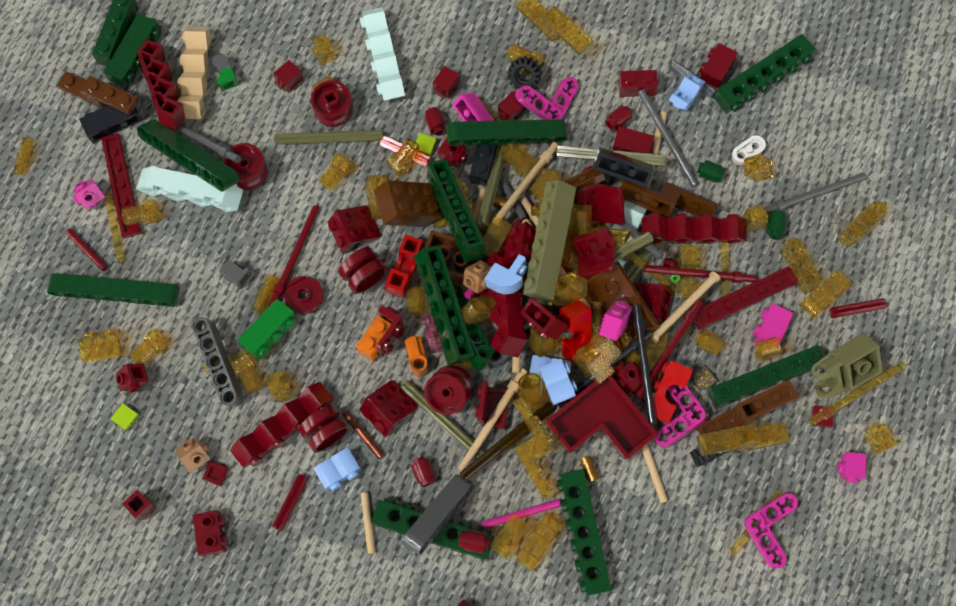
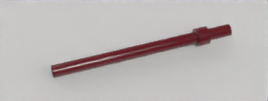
(735, 276)
(280, 288)
(689, 318)

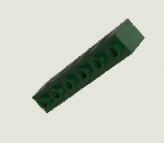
(798, 47)
(455, 210)
(444, 305)
(764, 377)
(577, 480)
(382, 519)

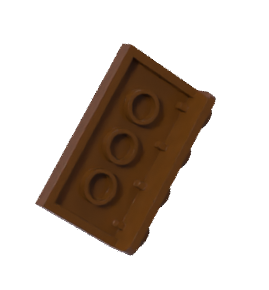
(617, 286)

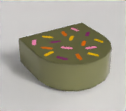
(703, 379)

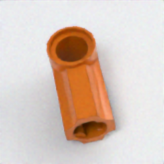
(416, 355)

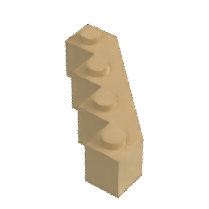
(195, 66)

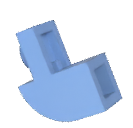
(687, 92)
(505, 280)

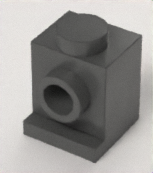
(235, 273)

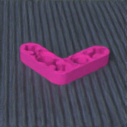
(549, 106)
(686, 417)
(764, 523)

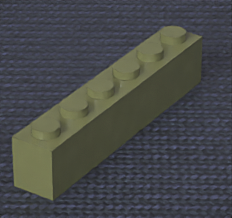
(549, 240)

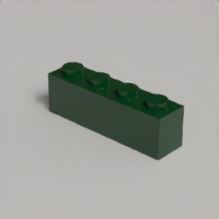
(114, 29)
(125, 60)

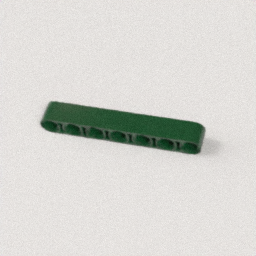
(506, 132)
(188, 155)
(113, 290)

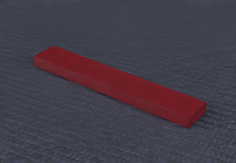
(120, 181)
(745, 297)

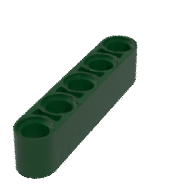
(479, 343)

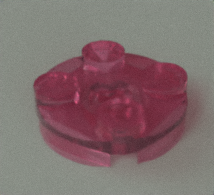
(431, 333)

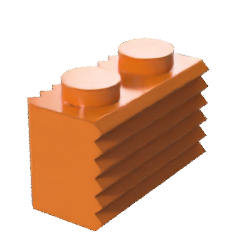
(374, 334)

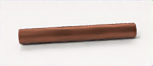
(363, 434)

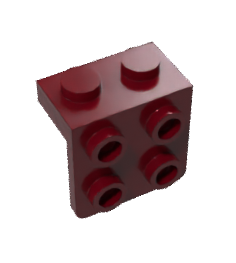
(605, 201)
(352, 227)
(520, 242)
(596, 252)
(395, 330)
(489, 400)
(387, 407)

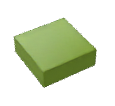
(426, 143)
(124, 417)

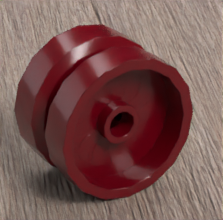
(332, 103)
(252, 167)
(362, 270)
(448, 389)
(323, 428)

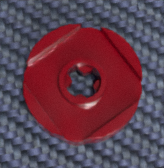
(313, 300)

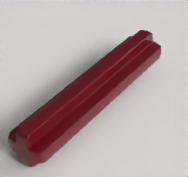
(857, 308)
(290, 502)

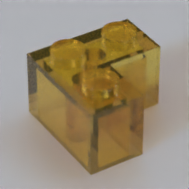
(596, 358)

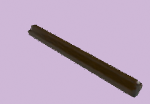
(503, 444)

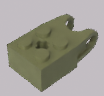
(848, 366)

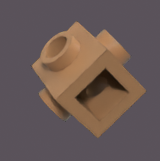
(475, 276)
(193, 454)

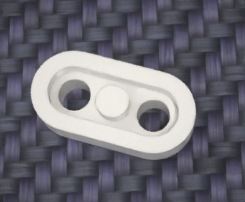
(746, 149)

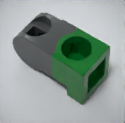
(222, 66)

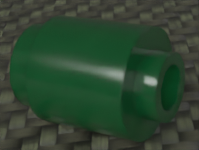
(711, 171)
(776, 224)

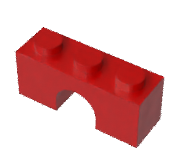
(402, 274)
(578, 318)
(674, 374)

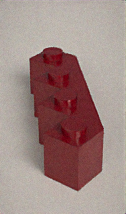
(162, 91)
(702, 229)
(507, 316)
(275, 430)

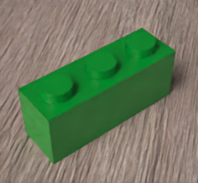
(267, 330)

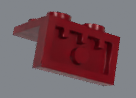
(658, 299)

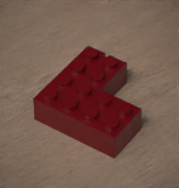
(602, 408)

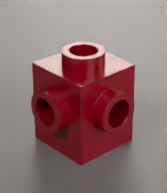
(453, 154)
(628, 376)
(131, 377)

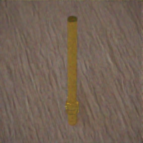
(828, 411)

